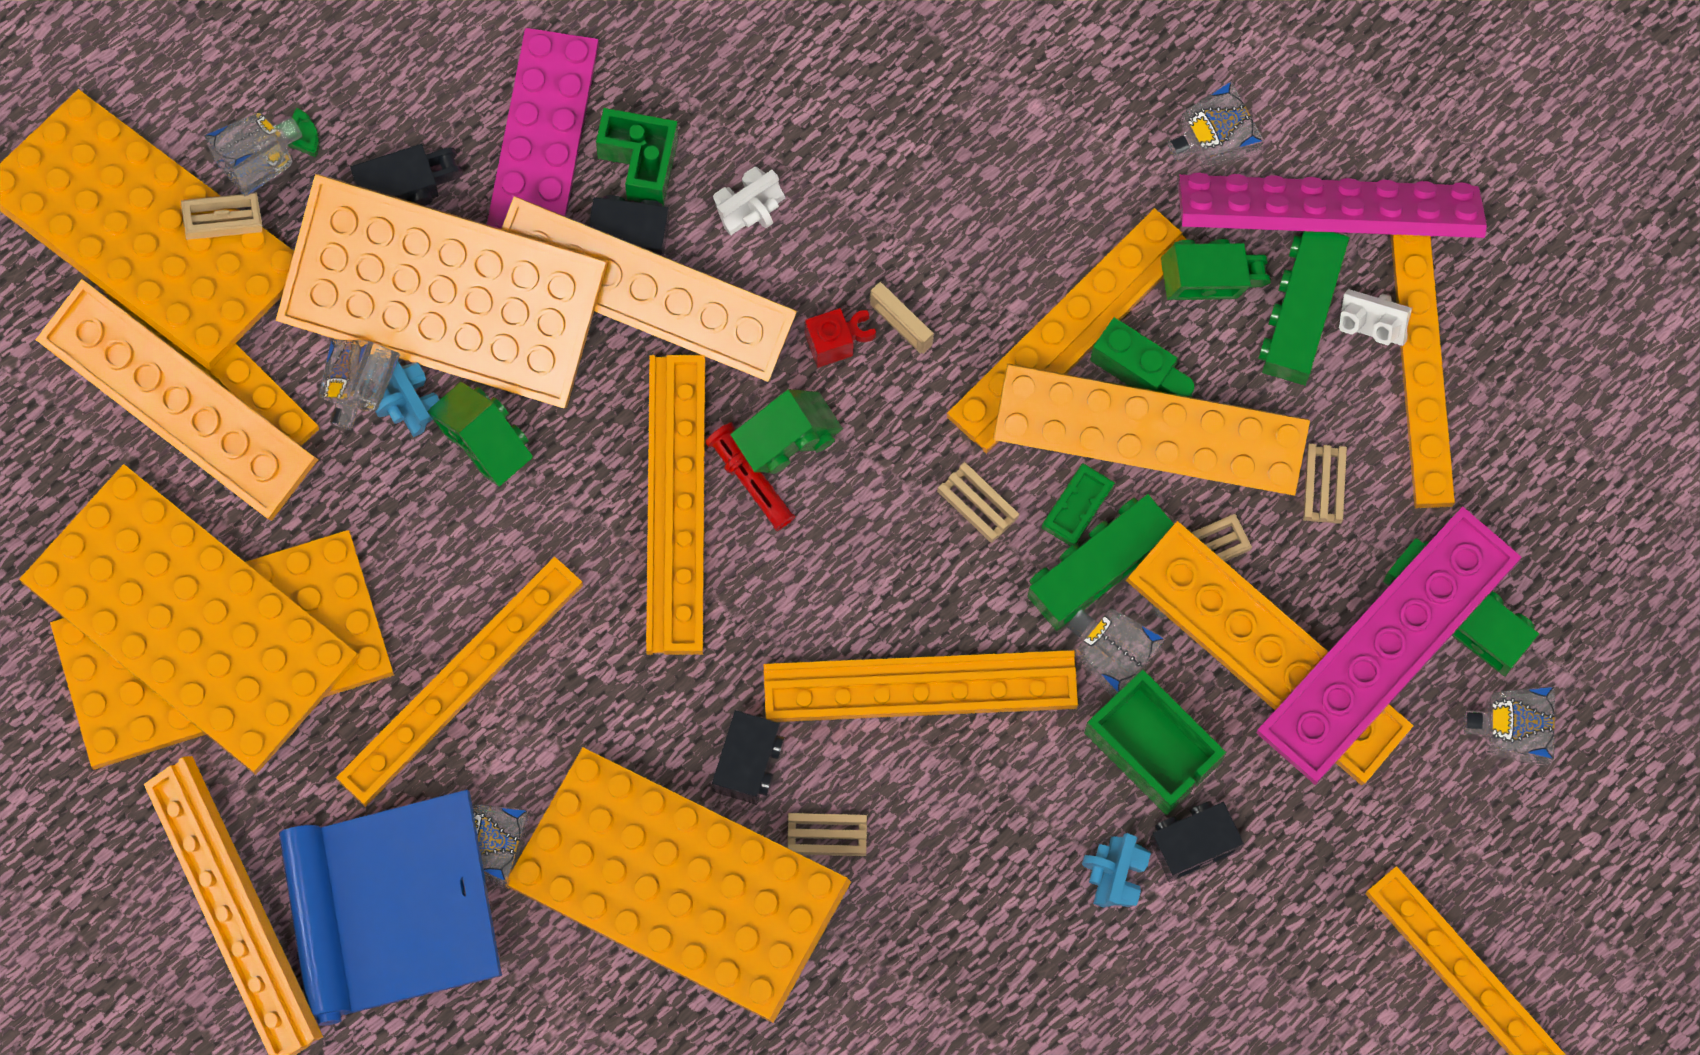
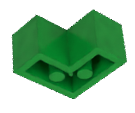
(645, 145)
(784, 427)
(482, 431)

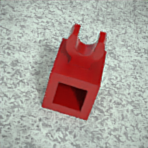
(832, 337)

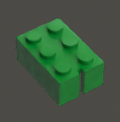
(1154, 742)

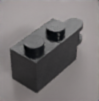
(408, 173)

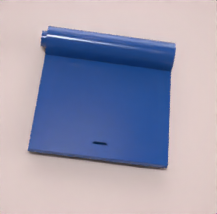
(387, 906)

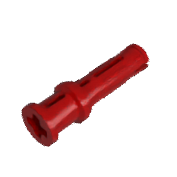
(754, 482)

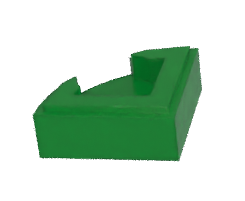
(309, 141)

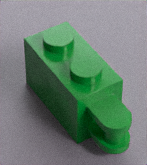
(1211, 270)
(1139, 361)

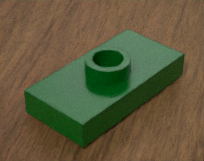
(1078, 505)

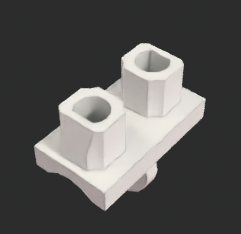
(751, 203)
(1375, 317)

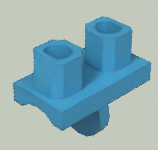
(402, 401)
(1111, 870)

